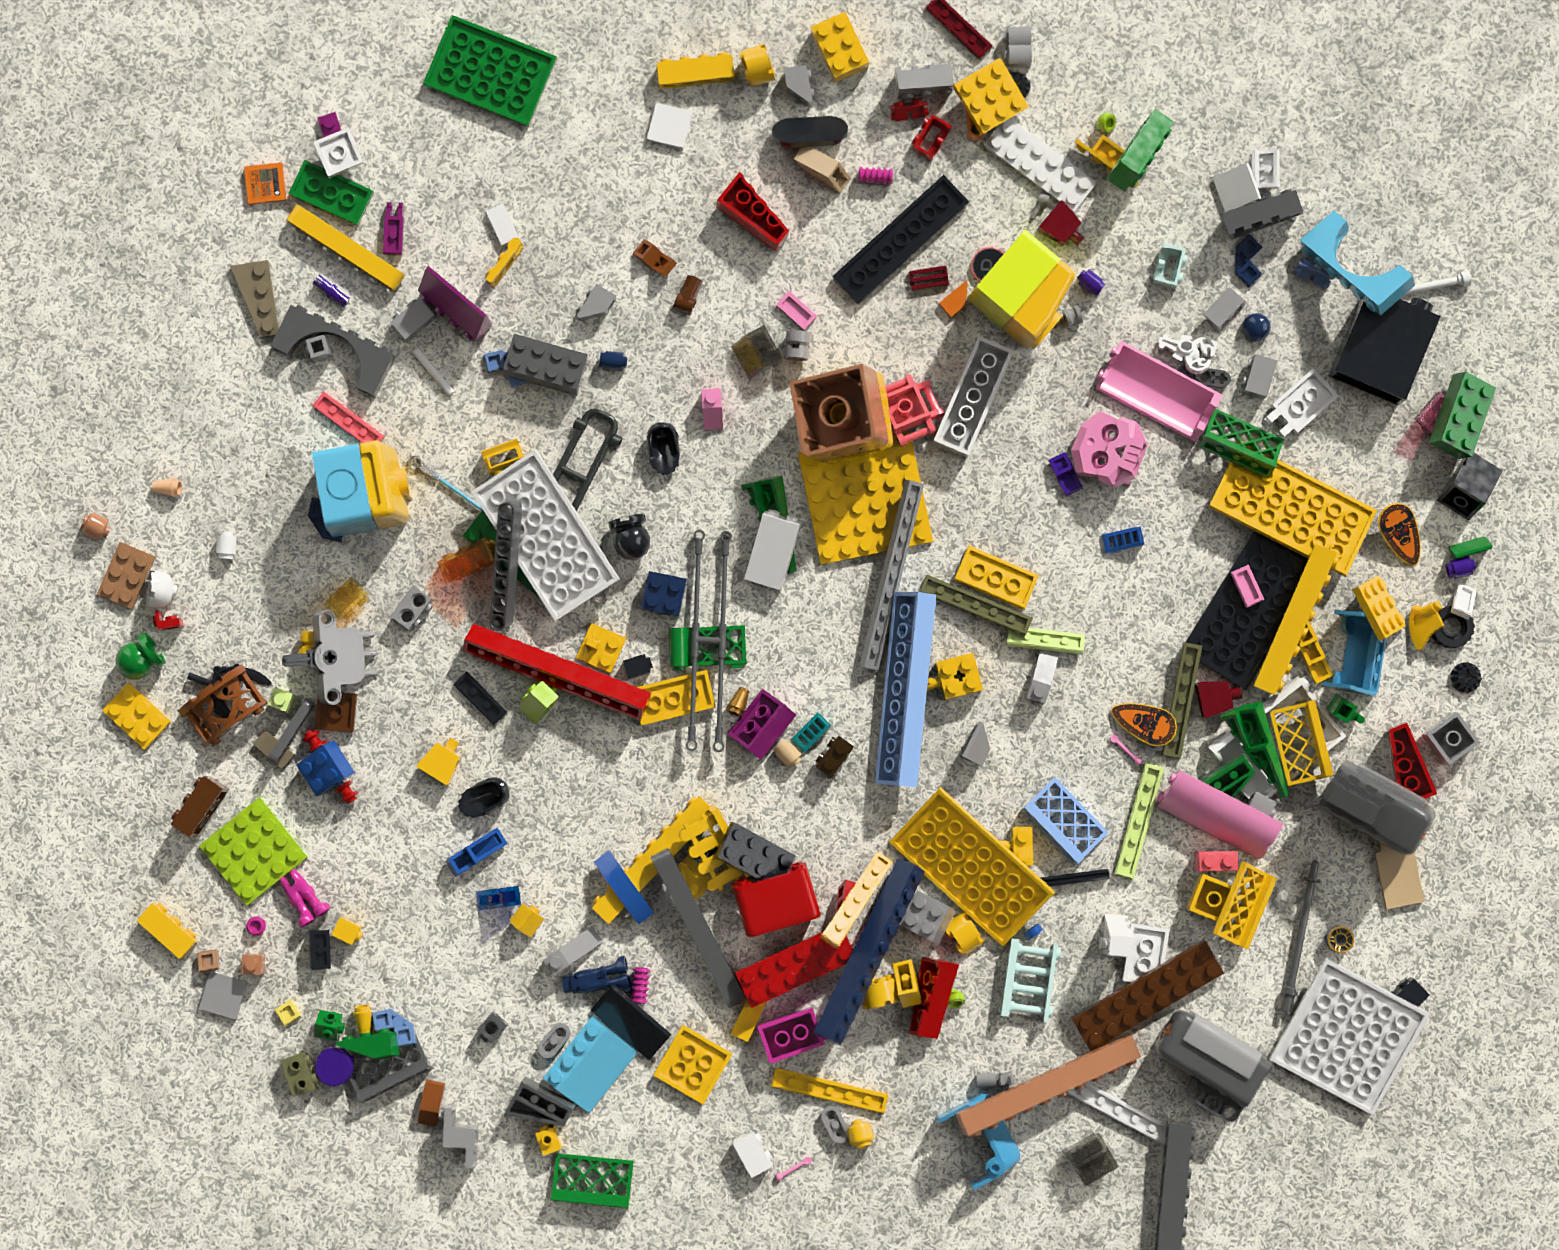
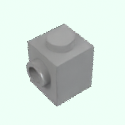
(318, 348)

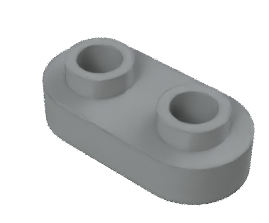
(554, 1040)
(834, 1124)

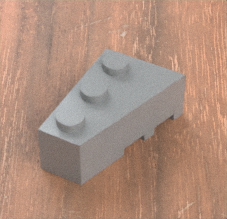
(923, 81)

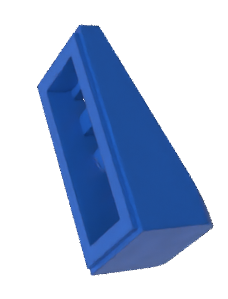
(1140, 541)

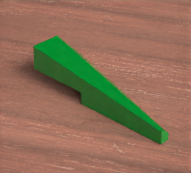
(769, 495)
(1253, 731)

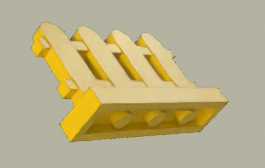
(706, 844)

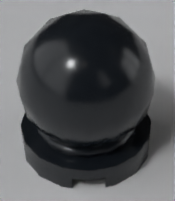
(631, 538)

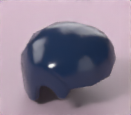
(1256, 327)

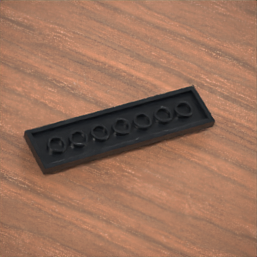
(900, 239)

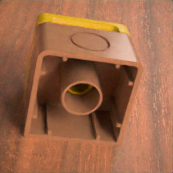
(842, 413)

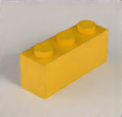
(168, 930)

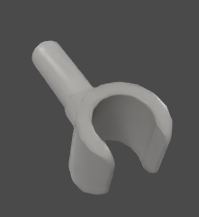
(1042, 200)

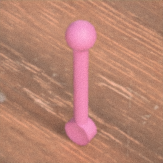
(1114, 739)
(807, 1160)

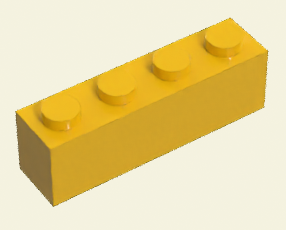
(695, 71)

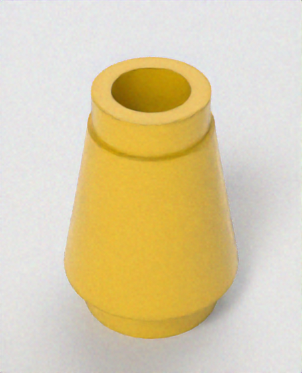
(362, 1017)

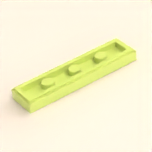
(1047, 641)

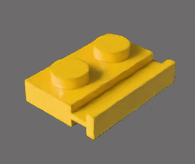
(694, 879)

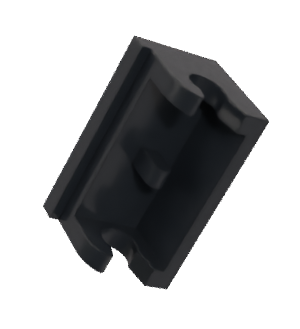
(319, 949)

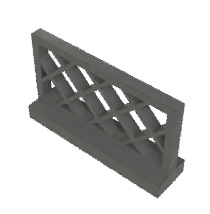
(393, 1080)

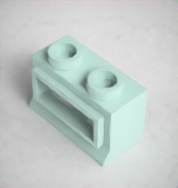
(1161, 263)

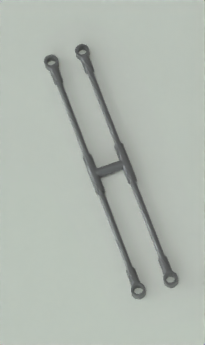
(720, 641)

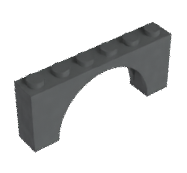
(300, 326)

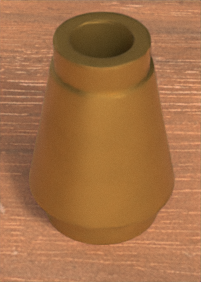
(738, 702)

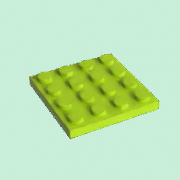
(253, 851)

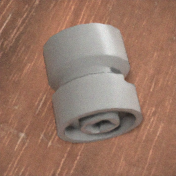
(799, 339)

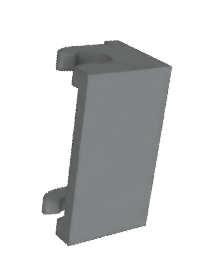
(1224, 309)

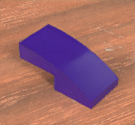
(1065, 474)

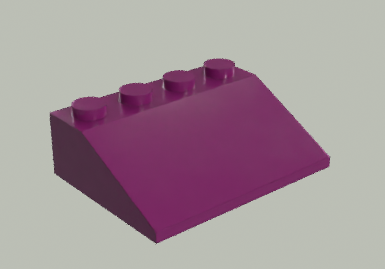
(454, 305)

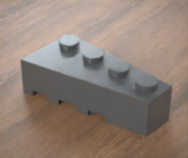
(1262, 213)

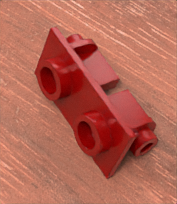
(901, 110)

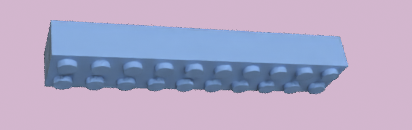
(905, 689)

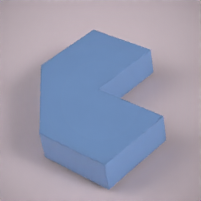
(495, 362)
(391, 1020)

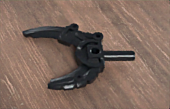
(219, 704)

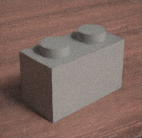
(412, 319)
(1259, 376)

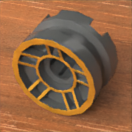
(1343, 946)

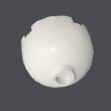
(159, 589)

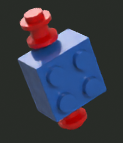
(326, 768)

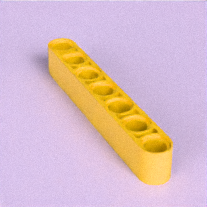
(345, 247)

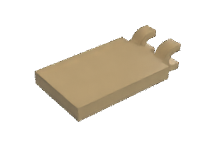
(1398, 877)

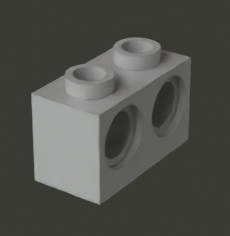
(408, 605)

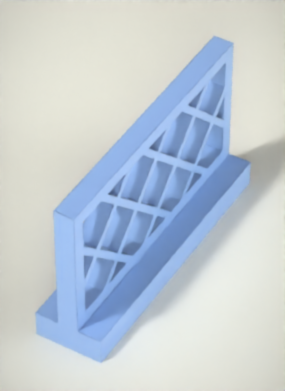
(1055, 835)

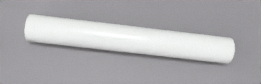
(433, 372)

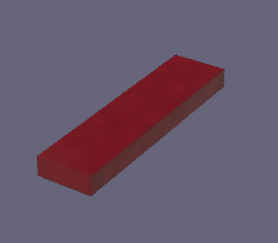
(959, 27)

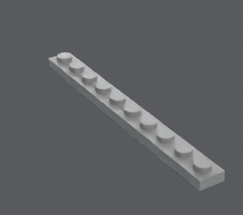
(891, 574)

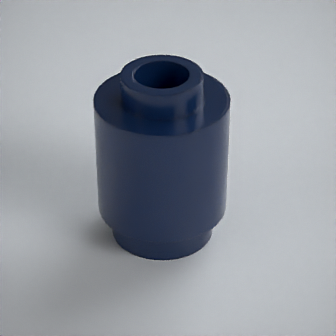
(613, 360)

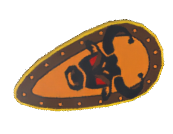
(1401, 532)
(1146, 722)

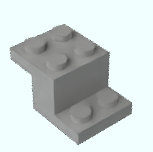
(459, 1135)

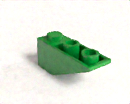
(375, 1046)

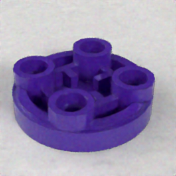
(334, 1066)

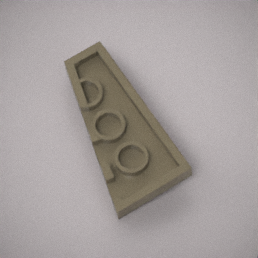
(257, 290)

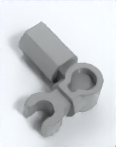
(992, 1079)

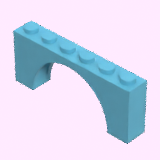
(1376, 291)

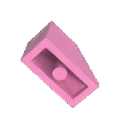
(712, 409)

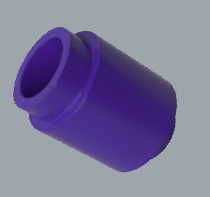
(1090, 282)
(1460, 567)

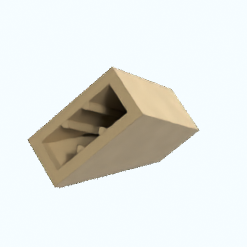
(823, 168)

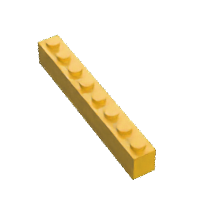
(1295, 619)
(644, 869)

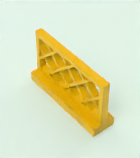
(1318, 740)
(1252, 907)

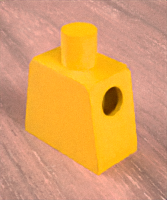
(441, 761)

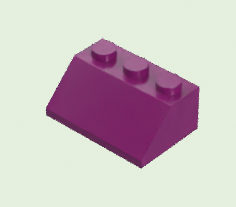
(761, 724)

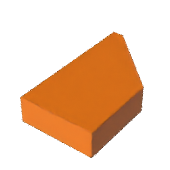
(955, 300)

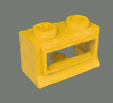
(499, 449)

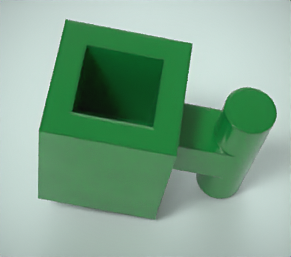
(1344, 709)

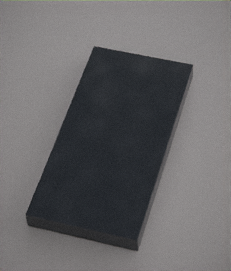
(631, 1022)

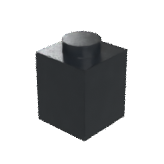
(637, 666)

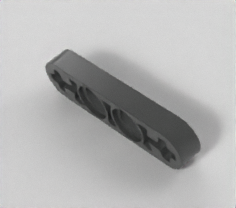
(290, 732)

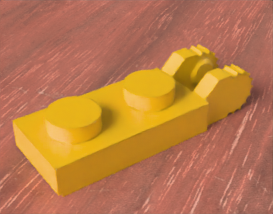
(505, 261)

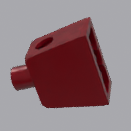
(1061, 225)
(1215, 697)

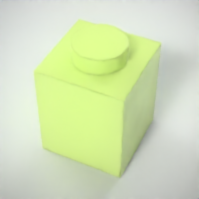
(282, 699)

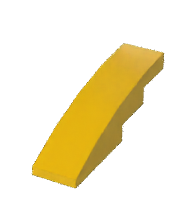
(1314, 656)

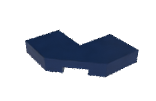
(1244, 268)
(316, 516)

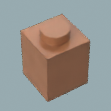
(253, 964)

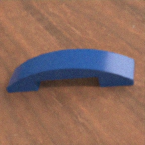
(623, 887)

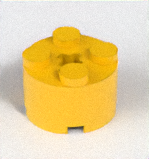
(758, 65)
(881, 992)

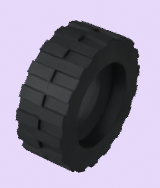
(1464, 636)

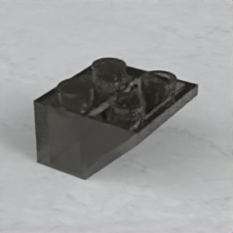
(757, 352)
(1091, 1158)

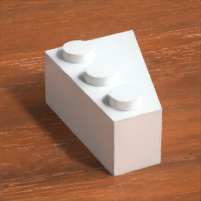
(1117, 938)

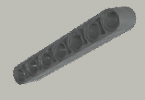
(509, 556)

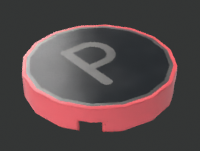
(984, 261)

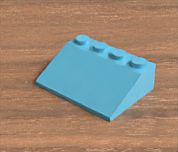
(590, 1064)

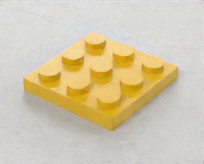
(990, 96)
(1379, 607)
(692, 1064)

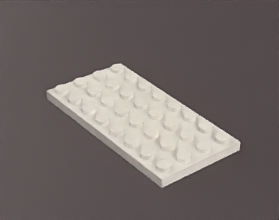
(554, 542)

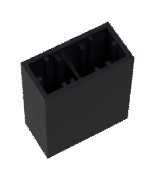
(1385, 350)

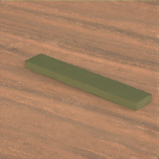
(977, 605)
(1183, 696)

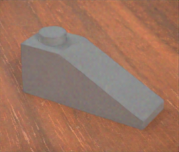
(1042, 676)
(572, 950)

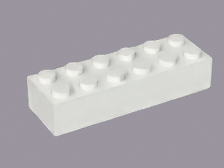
(973, 397)

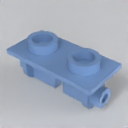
(1308, 268)

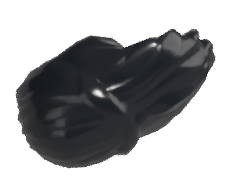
(663, 447)
(484, 797)

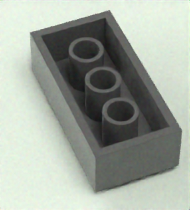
(545, 364)

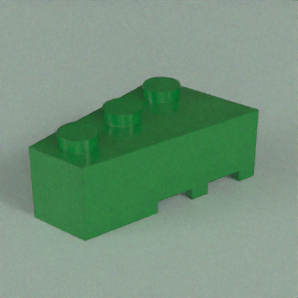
(1232, 776)

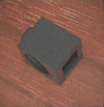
(499, 1023)

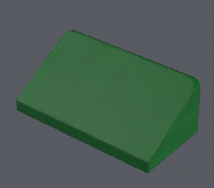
(1470, 547)

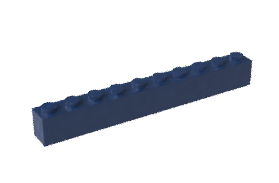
(869, 952)

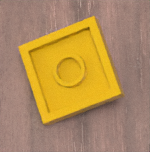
(601, 648)

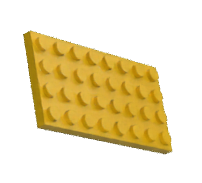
(1294, 511)
(971, 866)

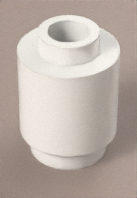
(226, 545)

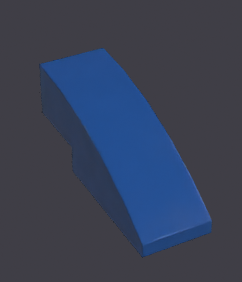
(476, 852)

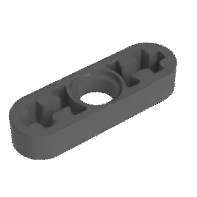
(1216, 383)

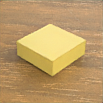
(287, 1012)

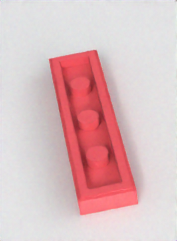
(346, 419)

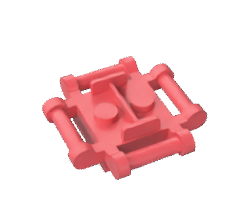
(909, 409)

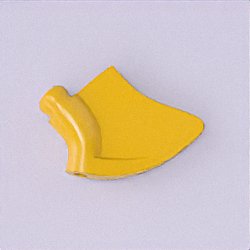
(1424, 622)

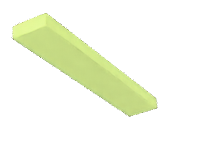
(1139, 821)

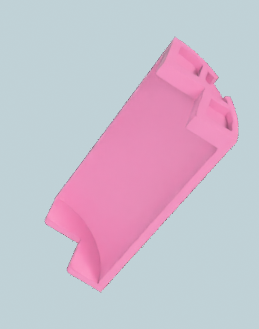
(1158, 391)
(1219, 814)

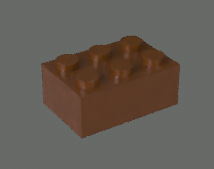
(199, 806)

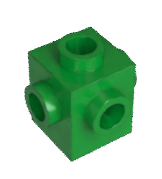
(329, 1025)

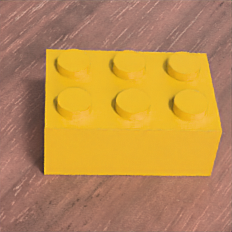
(839, 47)

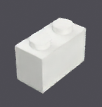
(752, 1153)

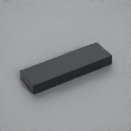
(480, 698)

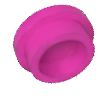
(256, 926)

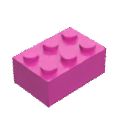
(790, 1035)

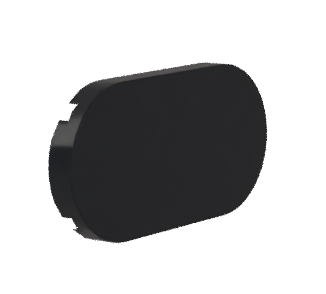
(810, 131)

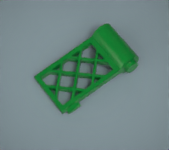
(681, 647)

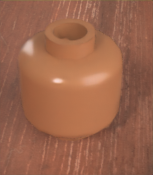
(95, 526)

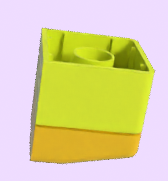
(1024, 291)

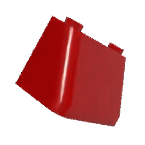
(776, 901)

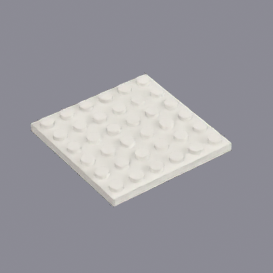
(1349, 1036)

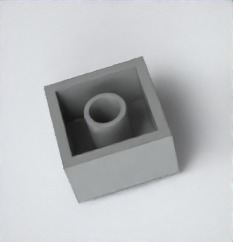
(1450, 738)
(927, 917)

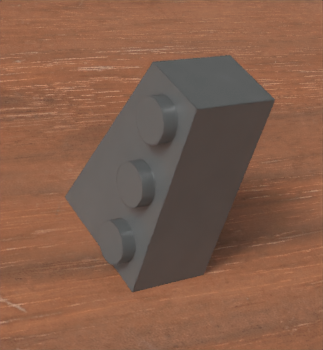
(539, 1104)

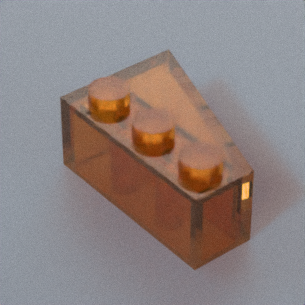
(467, 560)

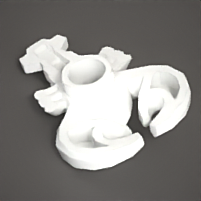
(1189, 351)

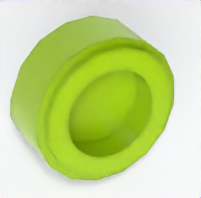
(1106, 122)
(956, 999)

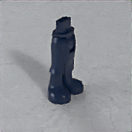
(597, 978)

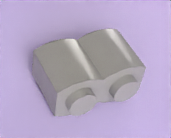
(1019, 46)

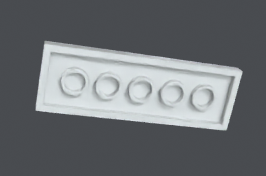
(1040, 164)

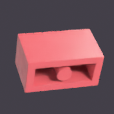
(1216, 861)

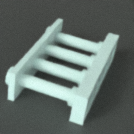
(1012, 987)

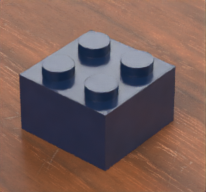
(664, 594)

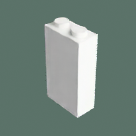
(773, 549)

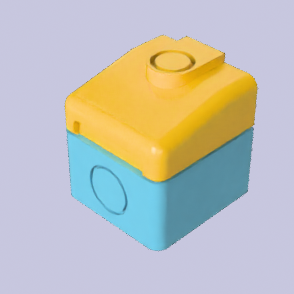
(361, 488)

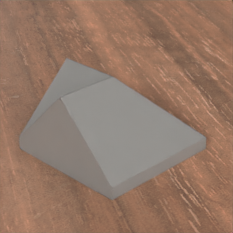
(977, 745)

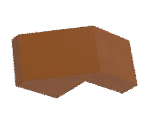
(654, 258)
(431, 1102)

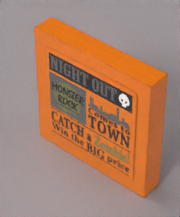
(265, 183)

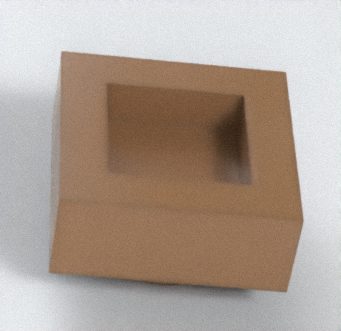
(208, 961)

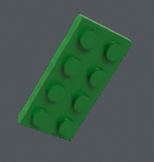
(334, 194)

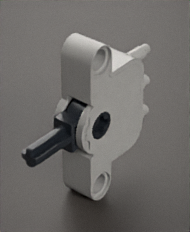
(345, 654)

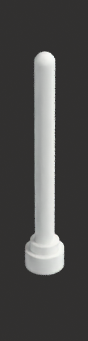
(1461, 279)

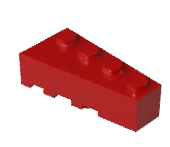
(751, 212)
(1408, 763)
(935, 987)

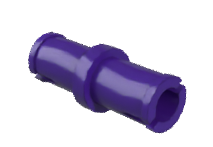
(331, 291)

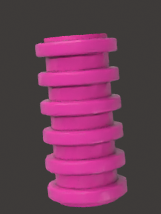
(875, 175)
(640, 985)

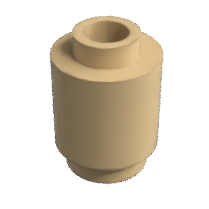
(787, 753)

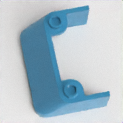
(1362, 656)
(1000, 1140)

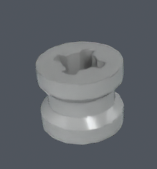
(1072, 316)

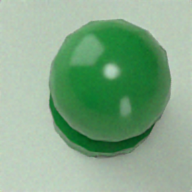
(137, 658)

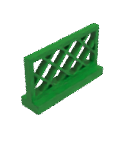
(1238, 452)
(591, 1198)

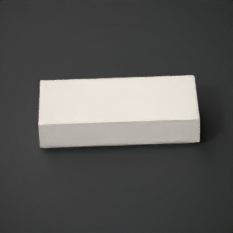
(502, 224)
(1463, 601)

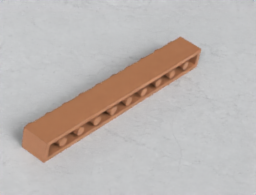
(1048, 1085)

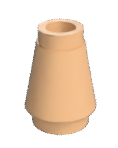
(168, 487)

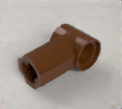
(687, 297)

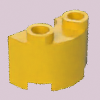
(964, 933)

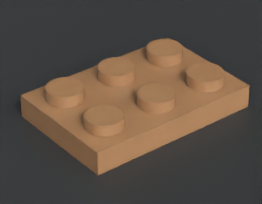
(126, 575)

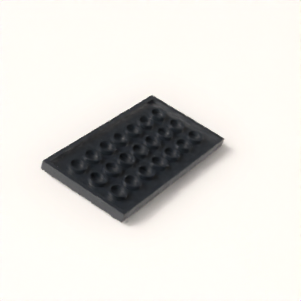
(1240, 637)

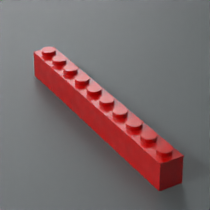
(556, 672)

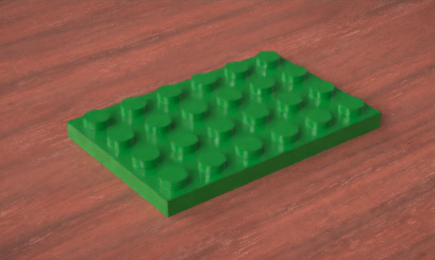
(490, 70)

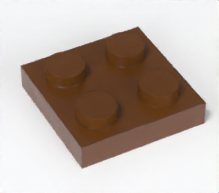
(338, 716)

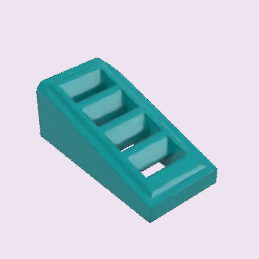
(822, 720)

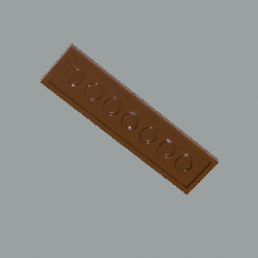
(1147, 995)

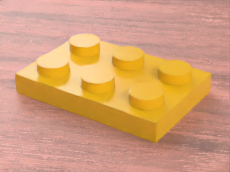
(136, 716)

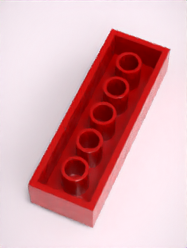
(791, 968)

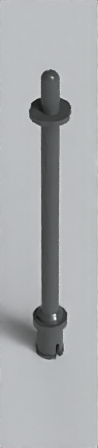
(1290, 991)

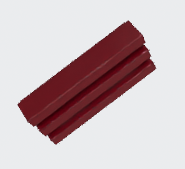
(931, 277)

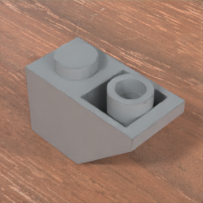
(797, 83)
(597, 304)

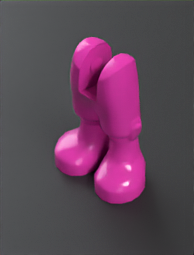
(296, 896)

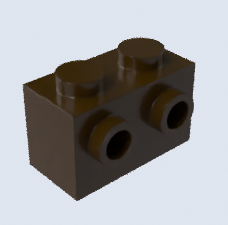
(834, 757)

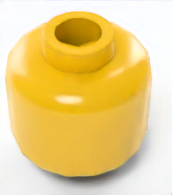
(860, 1134)

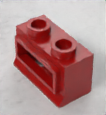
(927, 124)

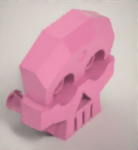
(1094, 445)

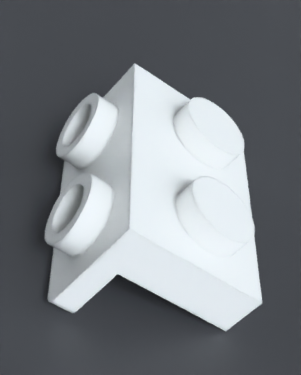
(1265, 168)

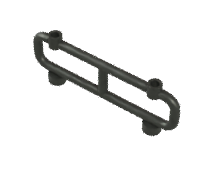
(611, 441)

